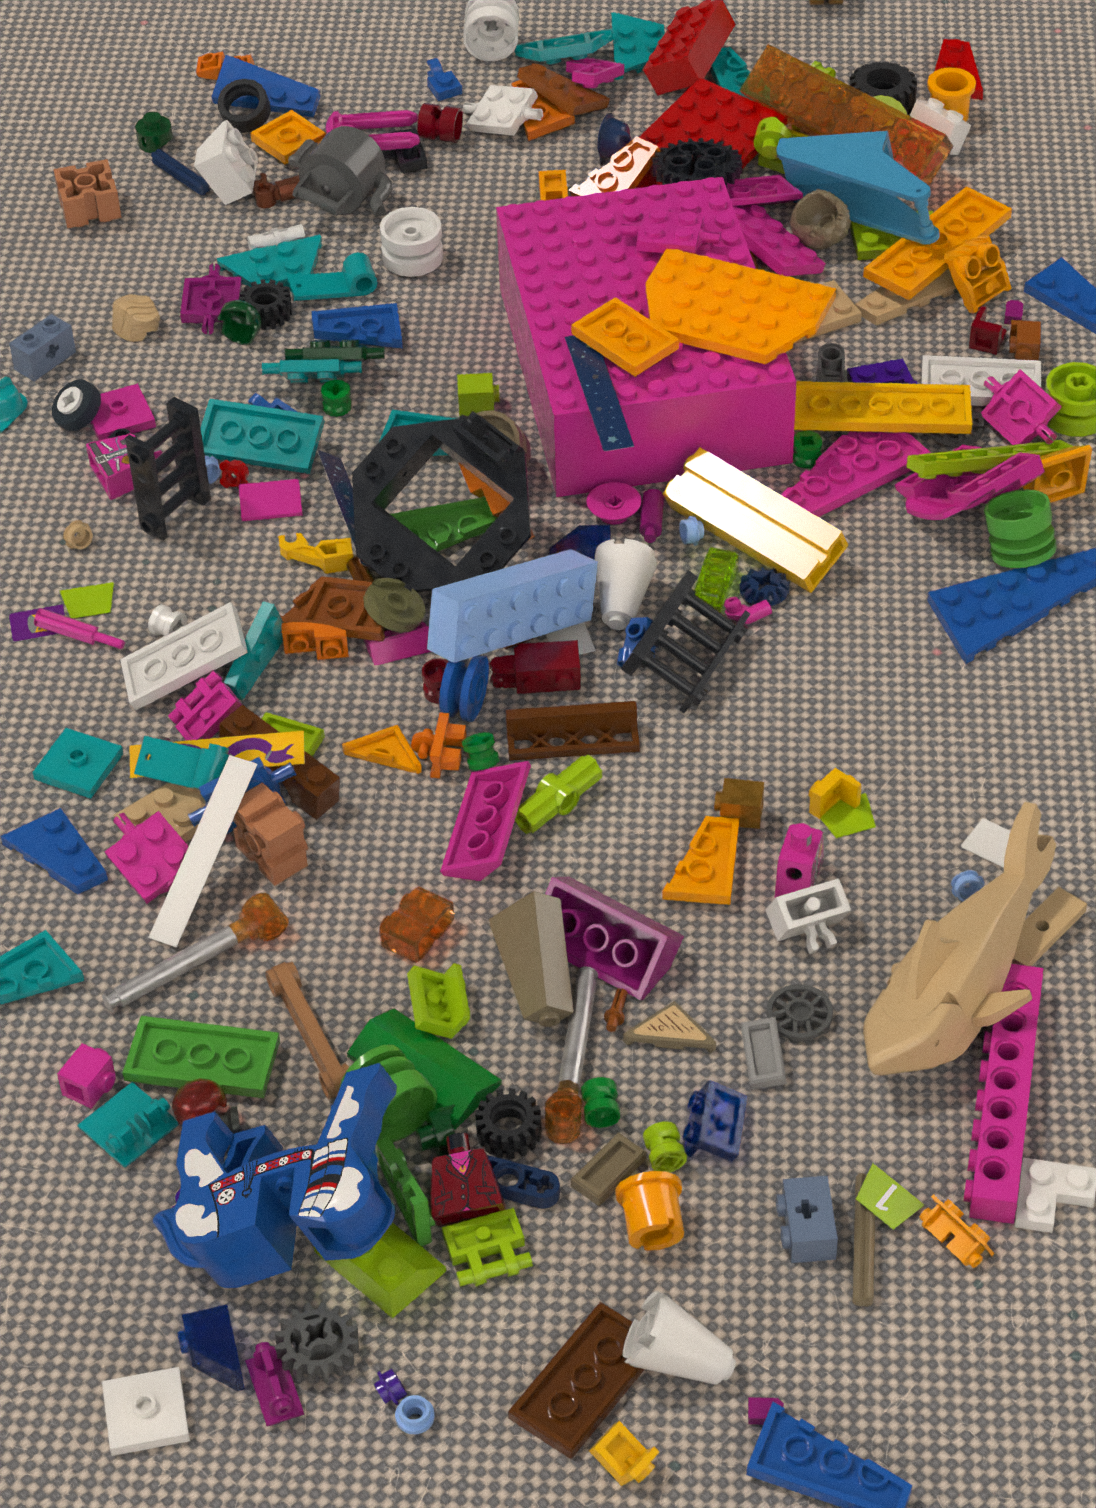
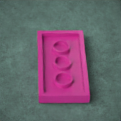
(775, 244)

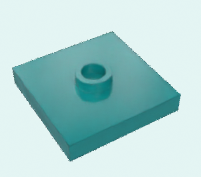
(78, 763)

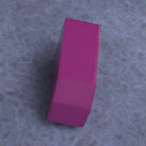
(1013, 311)
(759, 1408)

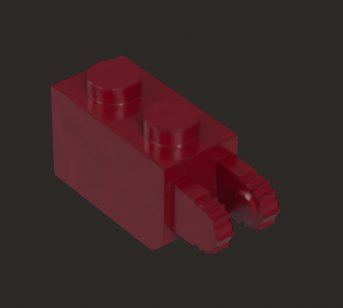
(538, 668)

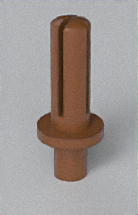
(615, 1015)

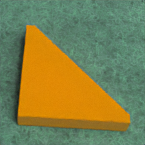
(384, 748)

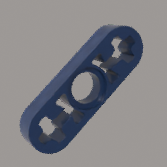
(537, 1179)

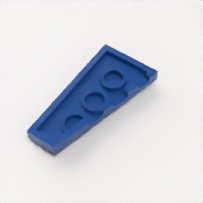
(808, 1463)

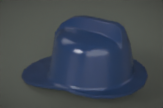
(612, 137)

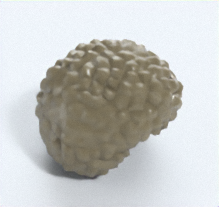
(820, 220)

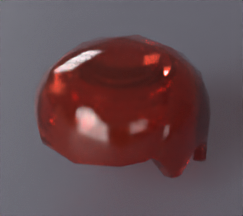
(197, 1099)

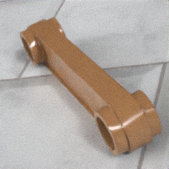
(286, 982)

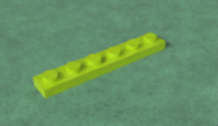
(974, 460)

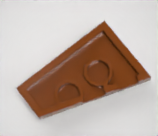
(562, 91)

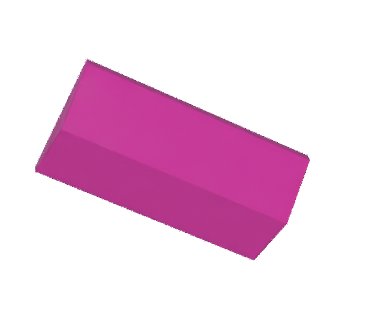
(762, 191)
(485, 821)

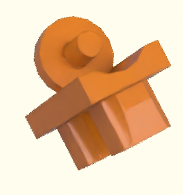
(435, 746)

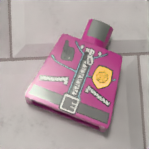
(111, 465)
(802, 851)

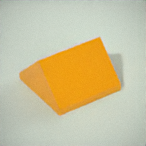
(1064, 473)

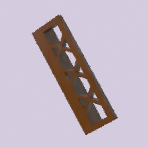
(572, 724)

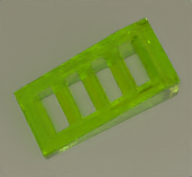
(719, 562)

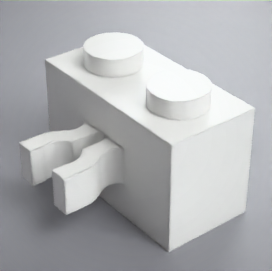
(943, 120)
(809, 913)

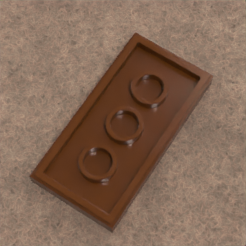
(578, 1384)

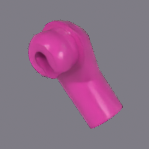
(735, 609)

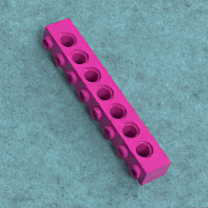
(1005, 1097)

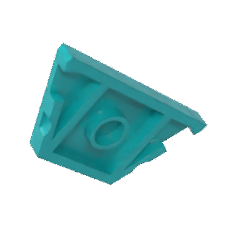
(634, 41)
(572, 46)
(274, 261)

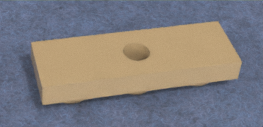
(1047, 925)

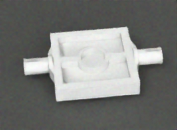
(502, 110)

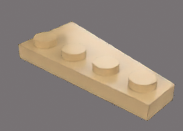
(885, 305)

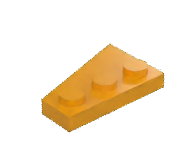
(708, 866)

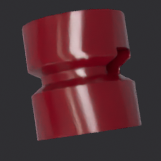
(440, 123)

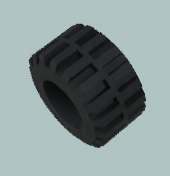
(887, 80)

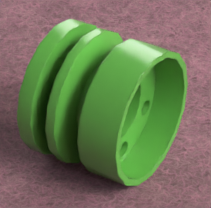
(1020, 528)
(413, 1093)

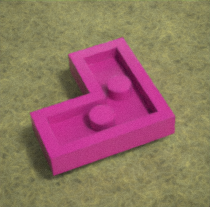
(593, 71)

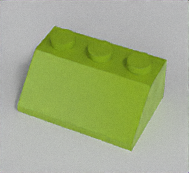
(391, 1271)

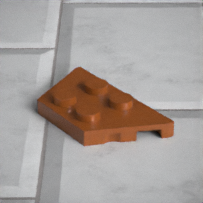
(336, 604)

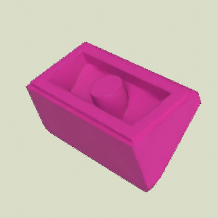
(270, 500)
(398, 645)

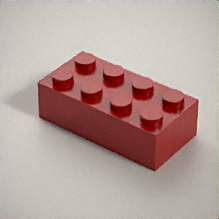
(689, 46)

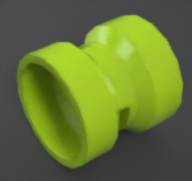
(664, 1145)

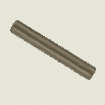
(863, 1251)

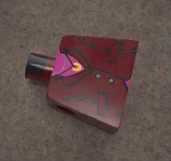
(463, 1184)

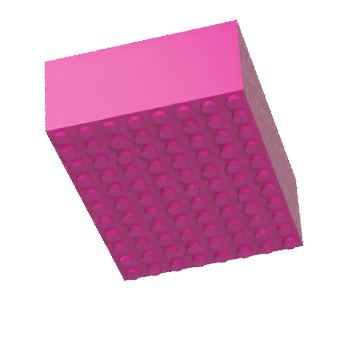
(569, 260)

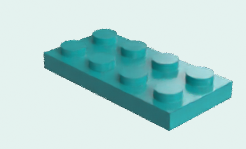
(261, 435)

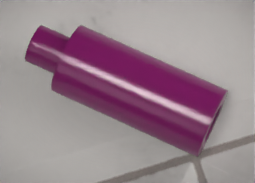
(651, 515)

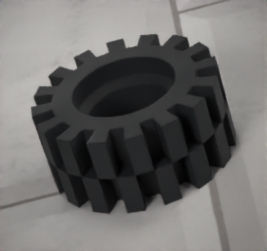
(277, 298)
(508, 1140)

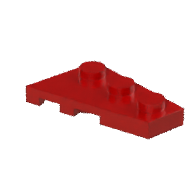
(959, 54)

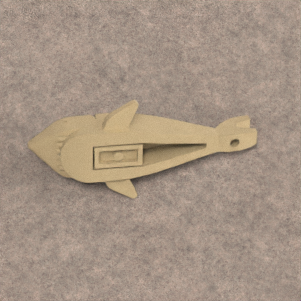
(959, 965)

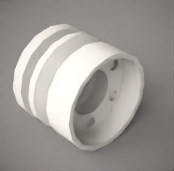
(491, 28)

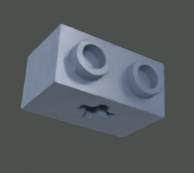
(42, 347)
(808, 1219)

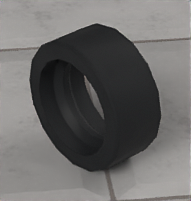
(242, 88)

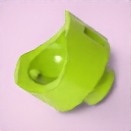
(767, 139)

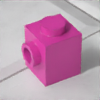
(87, 1075)

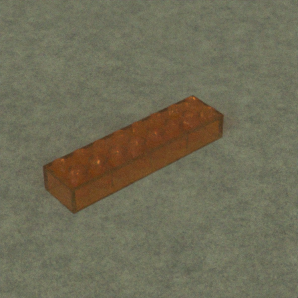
(831, 107)

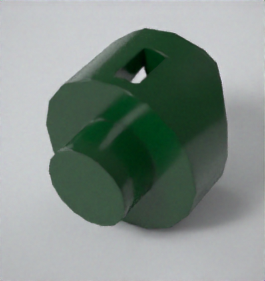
(153, 129)
(437, 1129)

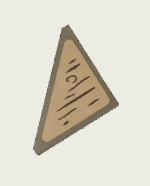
(670, 1029)

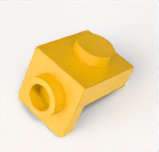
(831, 789)
(624, 1455)

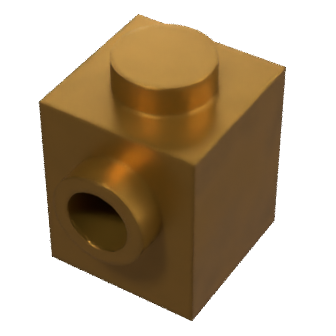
(741, 800)

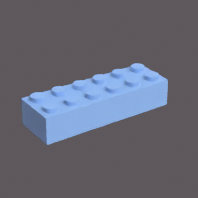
(511, 605)

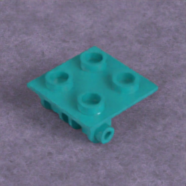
(129, 1124)

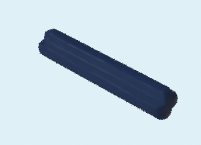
(180, 172)

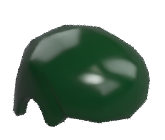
(240, 321)

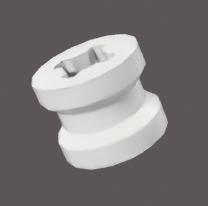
(165, 621)

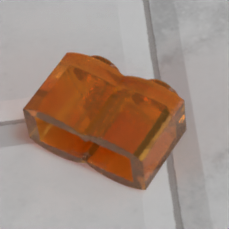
(416, 924)

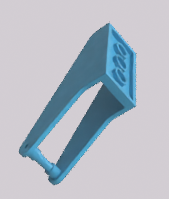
(865, 177)

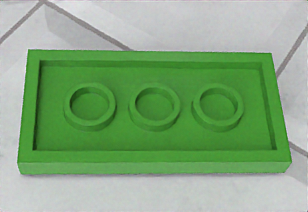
(181, 1051)

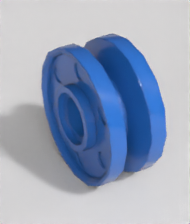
(464, 687)

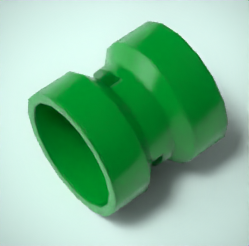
(600, 1101)

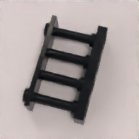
(189, 472)
(658, 636)

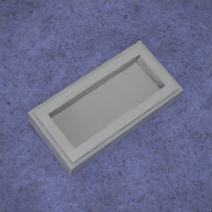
(763, 1053)

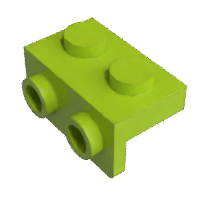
(439, 1000)

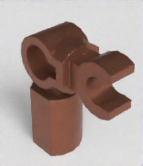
(267, 193)

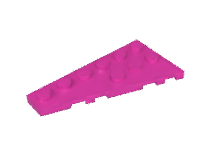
(853, 468)

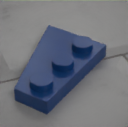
(369, 324)
(59, 850)

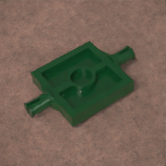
(345, 350)

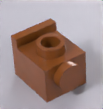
(1025, 339)

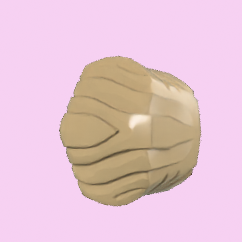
(134, 317)

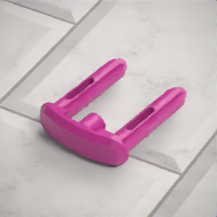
(375, 120)

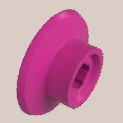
(613, 502)

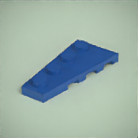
(282, 91)
(1065, 292)

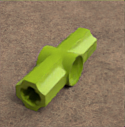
(558, 794)

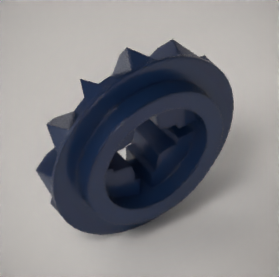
(773, 593)

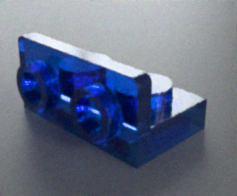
(715, 1121)

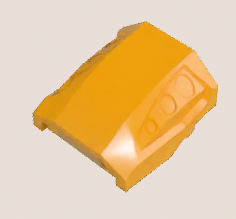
(977, 271)

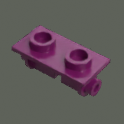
(273, 1386)

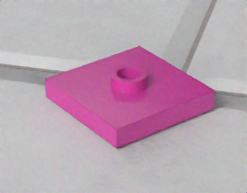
(122, 410)

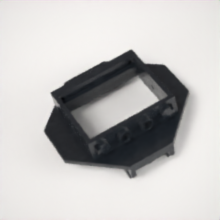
(396, 459)

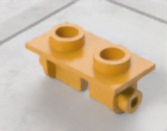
(968, 1241)

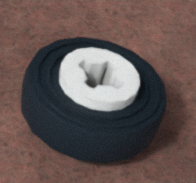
(76, 405)

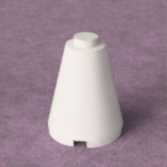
(623, 579)
(676, 1344)

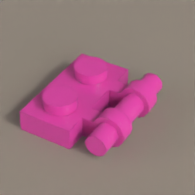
(204, 708)

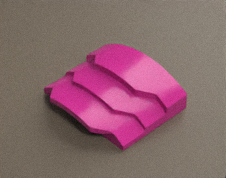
(950, 494)

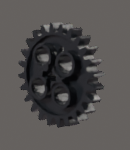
(696, 162)

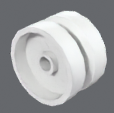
(411, 241)

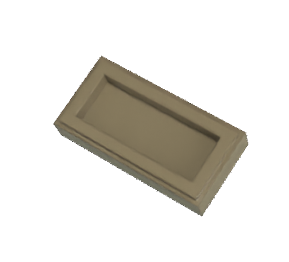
(608, 1168)

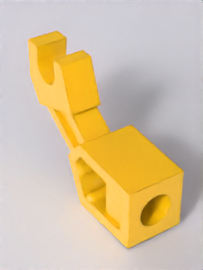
(328, 554)

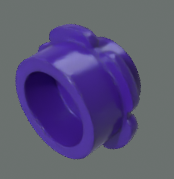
(390, 1387)

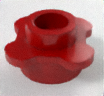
(237, 468)

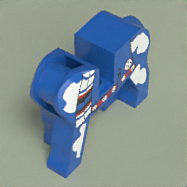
(245, 1212)

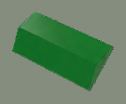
(450, 1072)

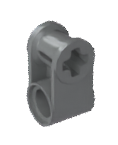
(831, 363)

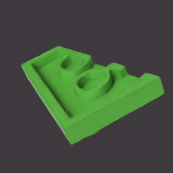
(405, 1191)

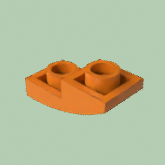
(211, 63)
(326, 640)

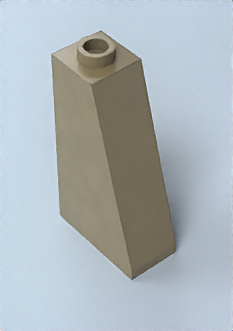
(535, 957)

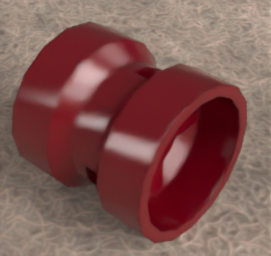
(432, 677)

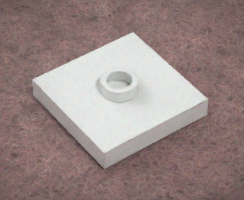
(145, 1411)

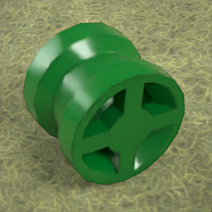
(336, 398)
(806, 449)
(480, 751)

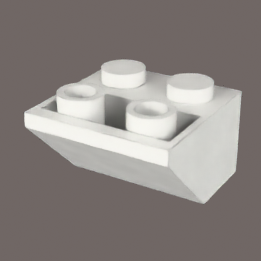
(227, 163)

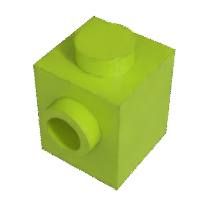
(476, 393)

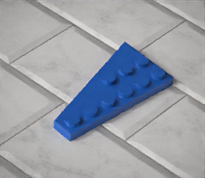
(1006, 603)

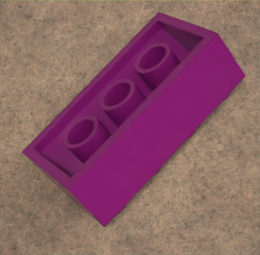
(613, 939)

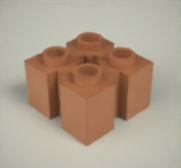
(87, 193)
(270, 834)

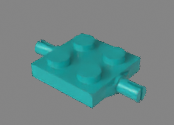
(301, 370)

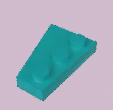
(36, 968)

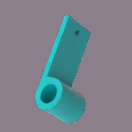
(354, 280)
(180, 763)

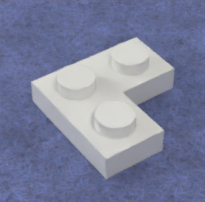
(1047, 1183)

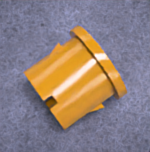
(953, 89)
(651, 1209)

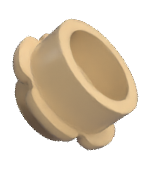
(83, 537)

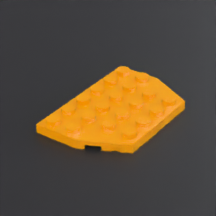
(733, 306)

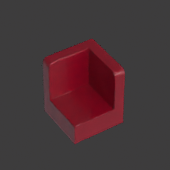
(986, 335)

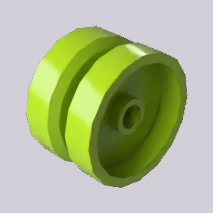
(1075, 390)

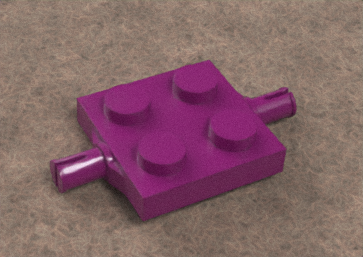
(205, 297)

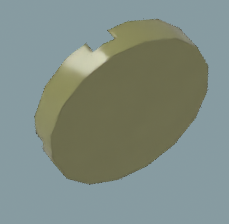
(394, 605)

